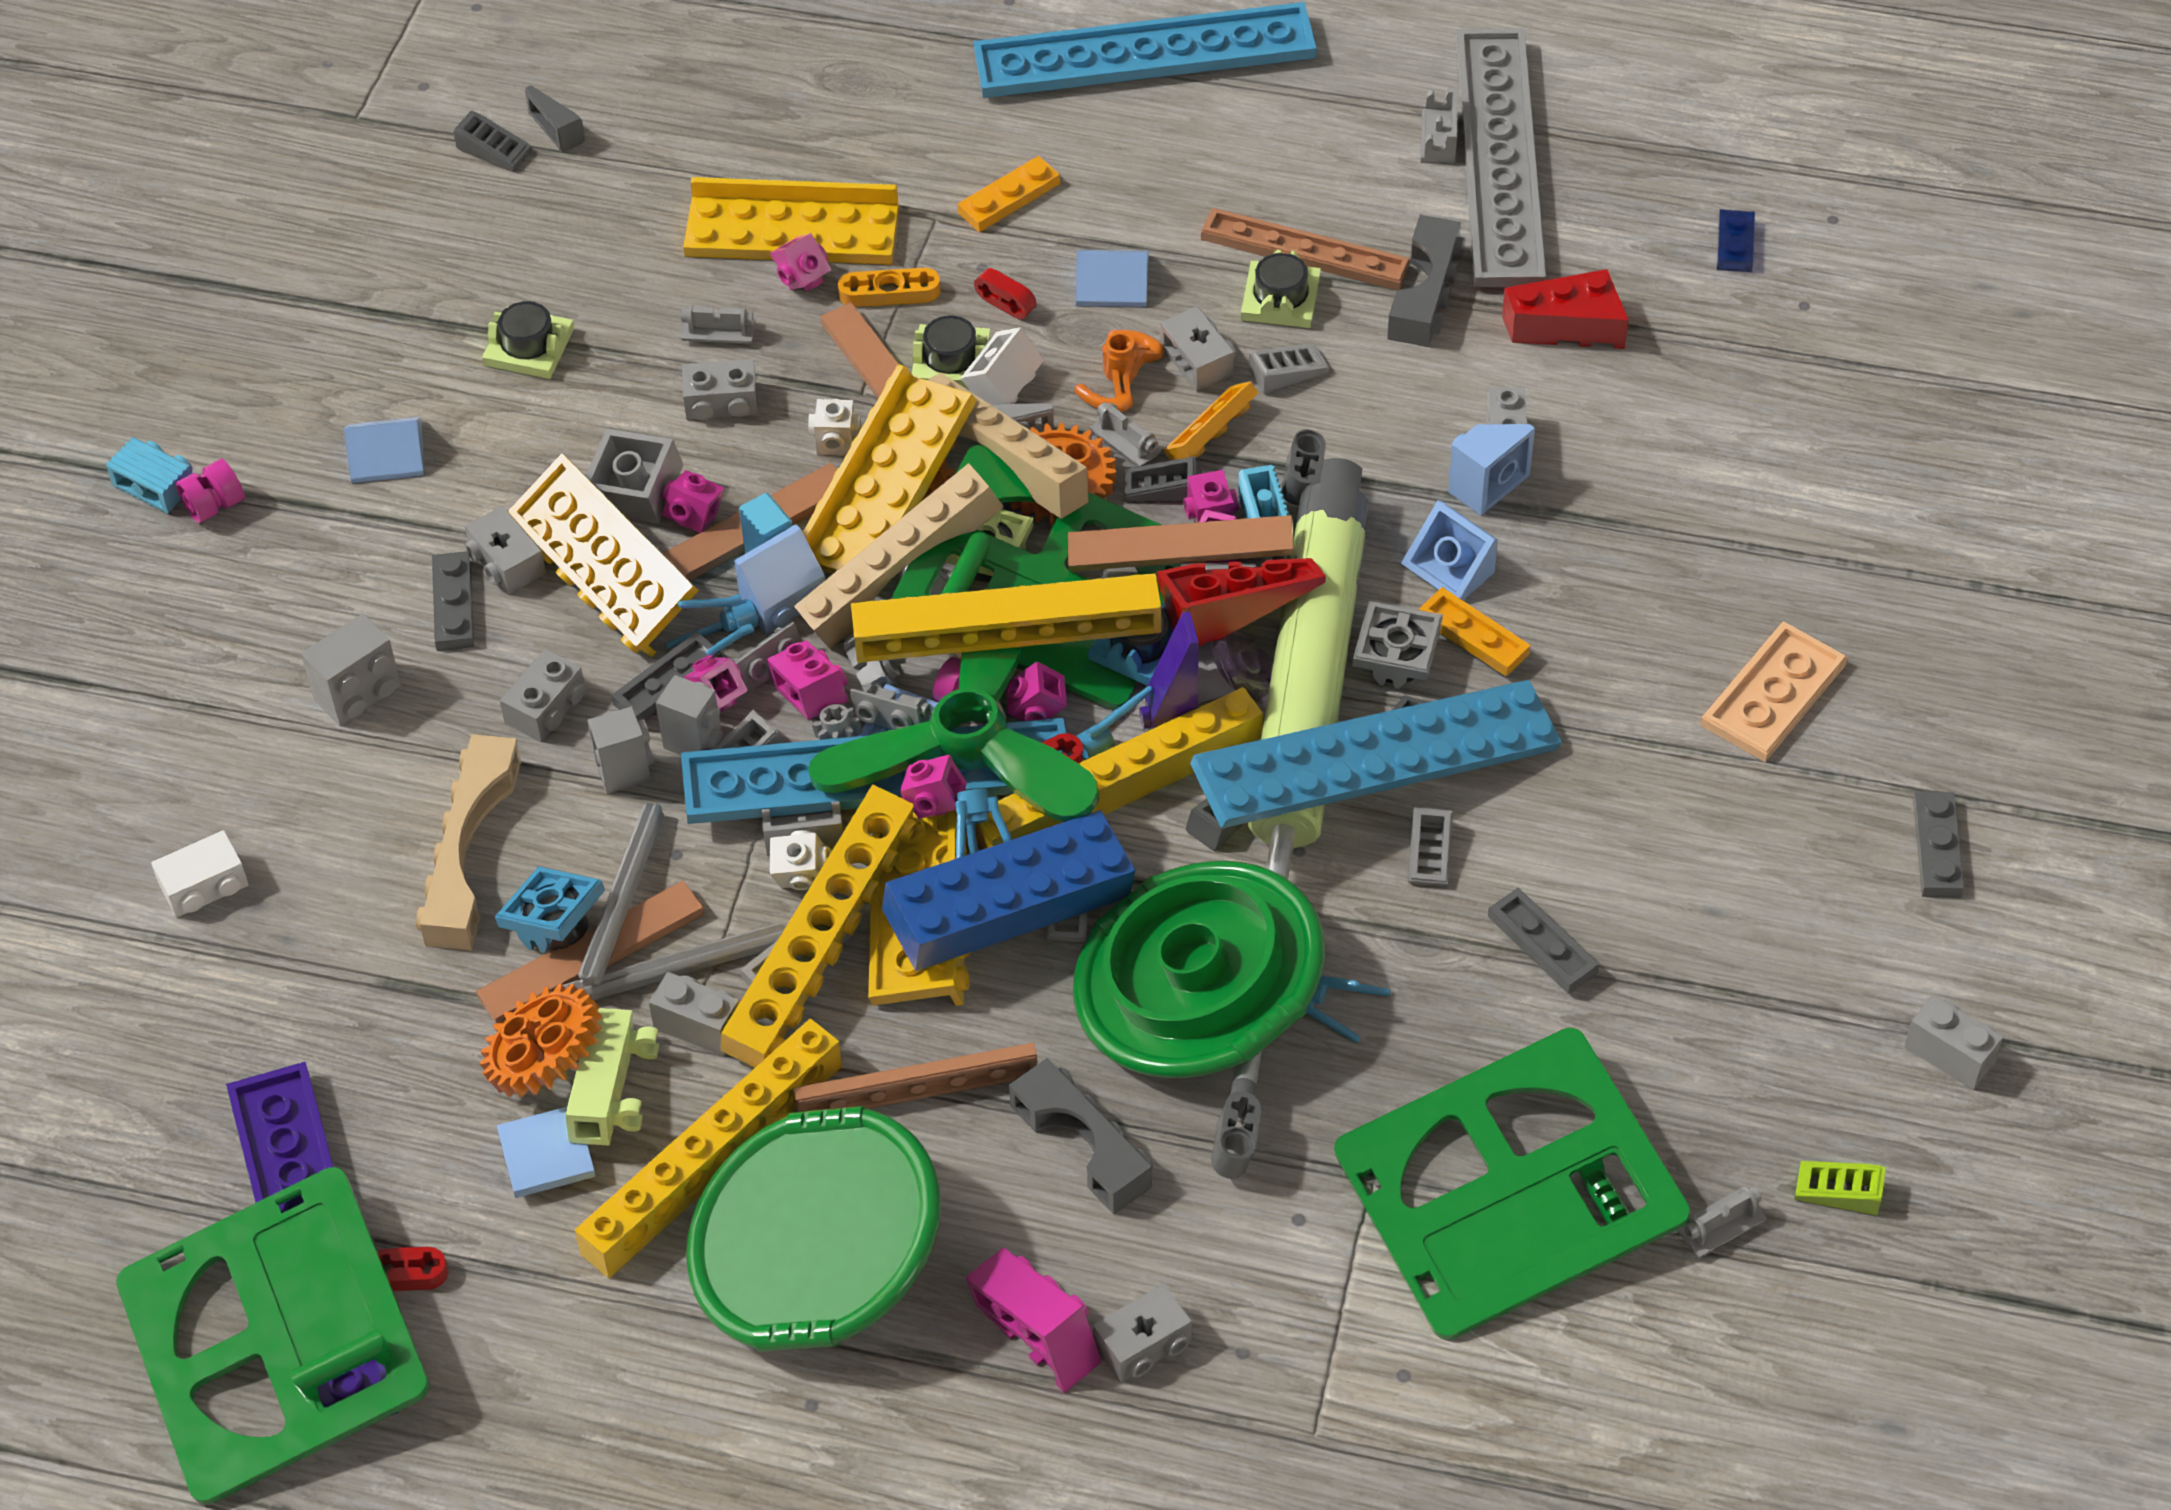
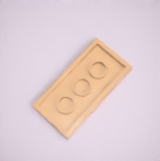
(1774, 691)

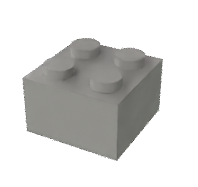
(635, 471)
(351, 669)

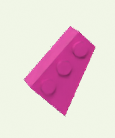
(1038, 1313)

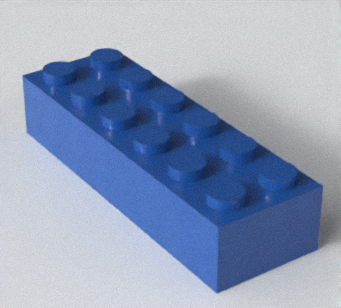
(1007, 890)

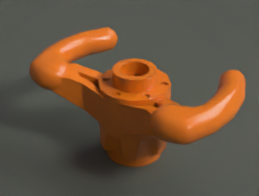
(1122, 358)

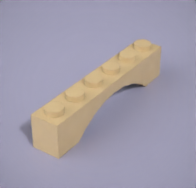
(1046, 471)
(949, 511)
(486, 778)

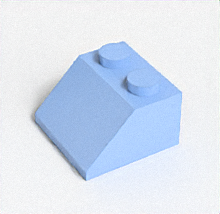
(1490, 463)
(778, 577)

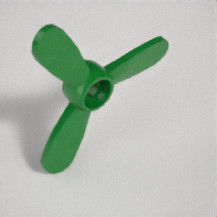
(1025, 765)

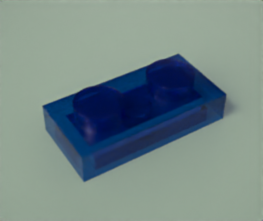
(1735, 240)

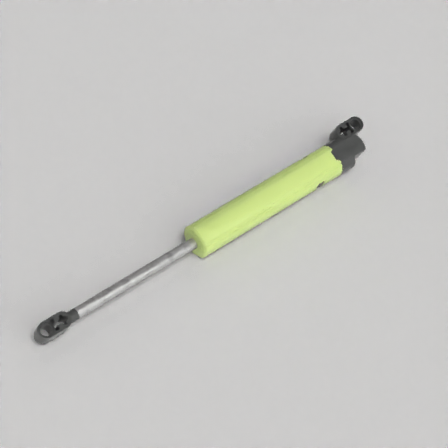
(1302, 694)

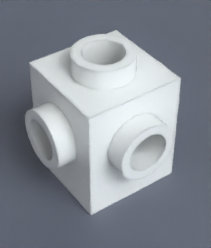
(834, 426)
(797, 859)

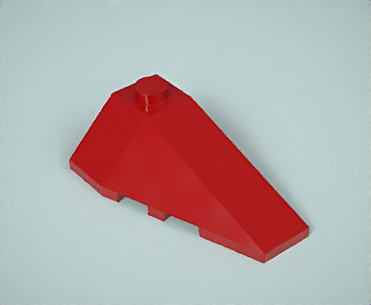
(1234, 596)

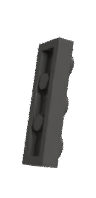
(452, 601)
(648, 686)
(1938, 844)
(1543, 940)

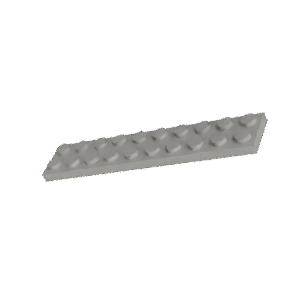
(1500, 158)

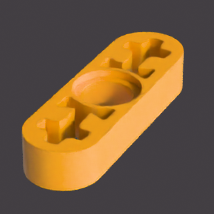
(878, 278)

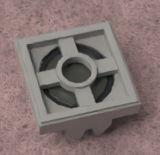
(1395, 645)

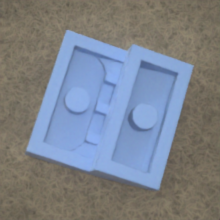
(541, 1154)

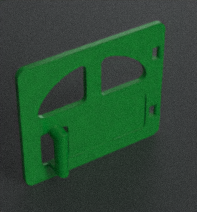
(1020, 568)
(1522, 1221)
(312, 1313)

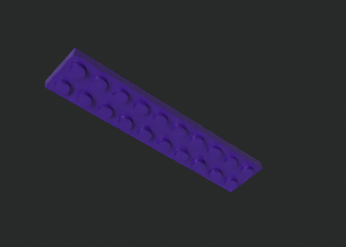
(281, 1147)

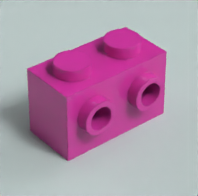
(808, 679)

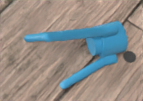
(737, 617)
(1098, 737)
(971, 809)
(1341, 984)

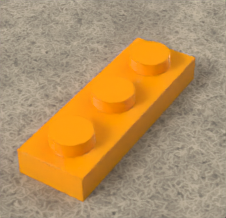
(1008, 193)
(1212, 422)
(1477, 632)

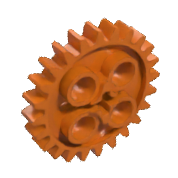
(1089, 452)
(541, 1040)

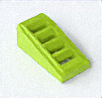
(1853, 1200)

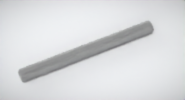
(621, 895)
(684, 961)

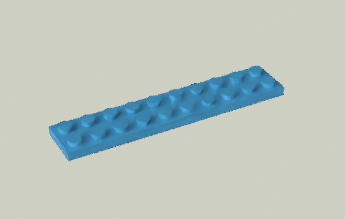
(1144, 49)
(1374, 753)
(776, 777)

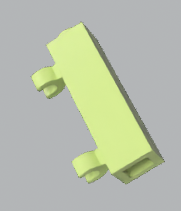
(600, 1079)

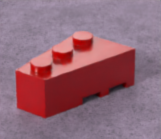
(1566, 309)

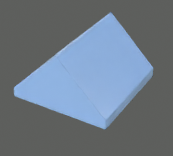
(1112, 278)
(385, 449)
(1452, 552)

